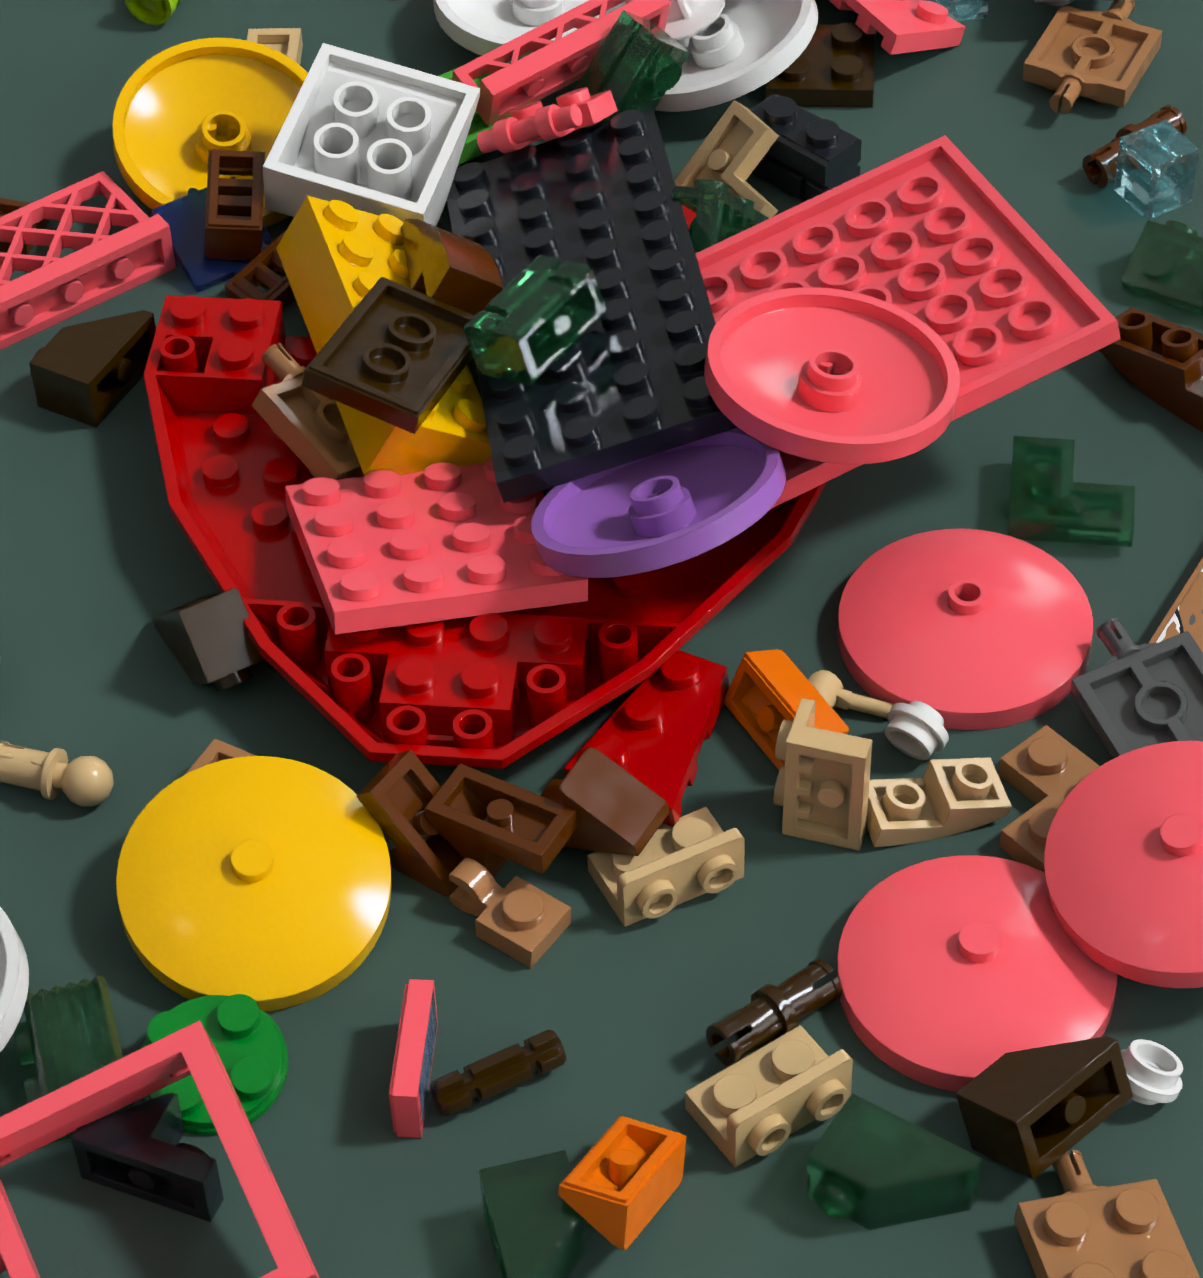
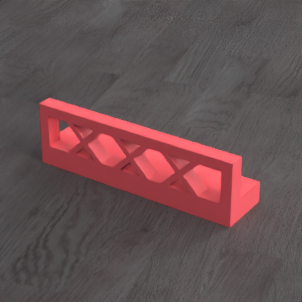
(553, 62)

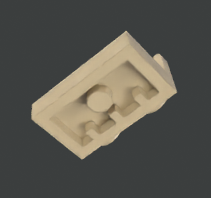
(822, 781)
(671, 869)
(770, 1095)

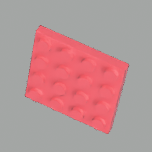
(422, 547)

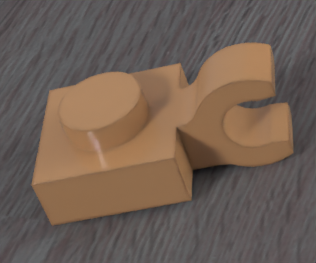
(512, 918)

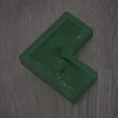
(1054, 508)

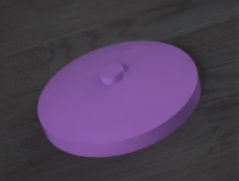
(658, 507)

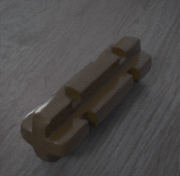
(497, 1072)

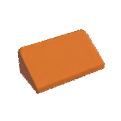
(770, 690)
(626, 1179)

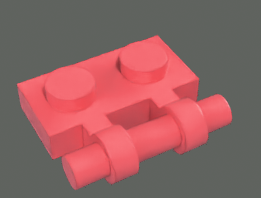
(550, 122)

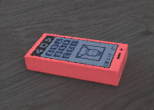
(413, 1058)

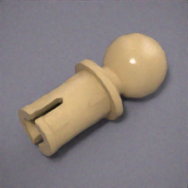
(84, 780)

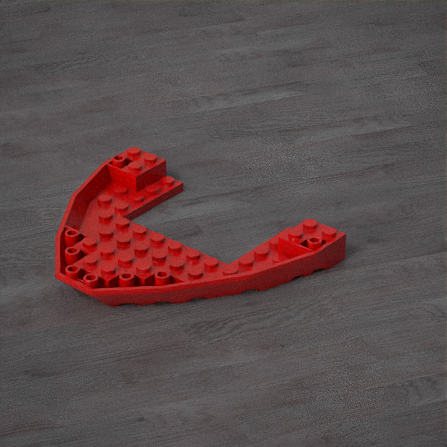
(443, 688)

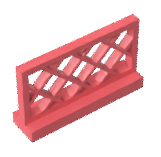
(86, 277)

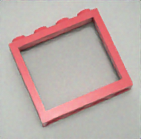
(127, 1081)

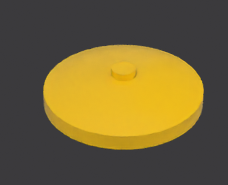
(200, 101)
(254, 882)

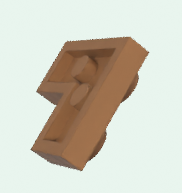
(1045, 772)

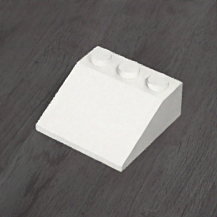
(370, 138)

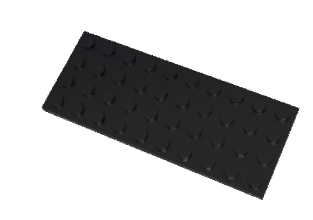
(639, 370)

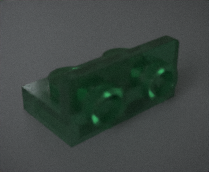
(717, 212)

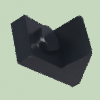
(143, 1157)

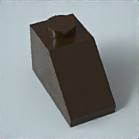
(92, 365)
(210, 639)
(1043, 1101)

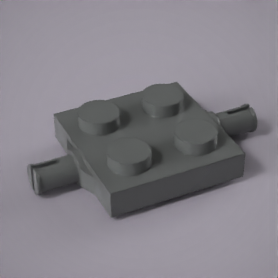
(1143, 691)

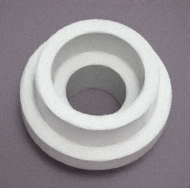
(916, 729)
(1152, 1072)

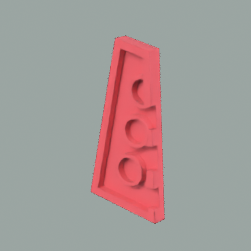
(906, 23)

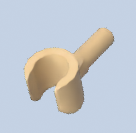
(832, 691)

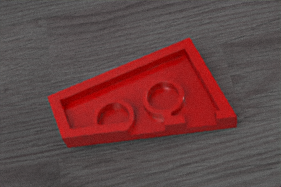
(664, 726)

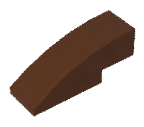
(449, 267)

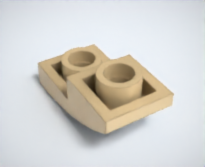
(945, 802)

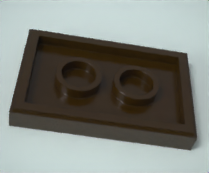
(393, 355)

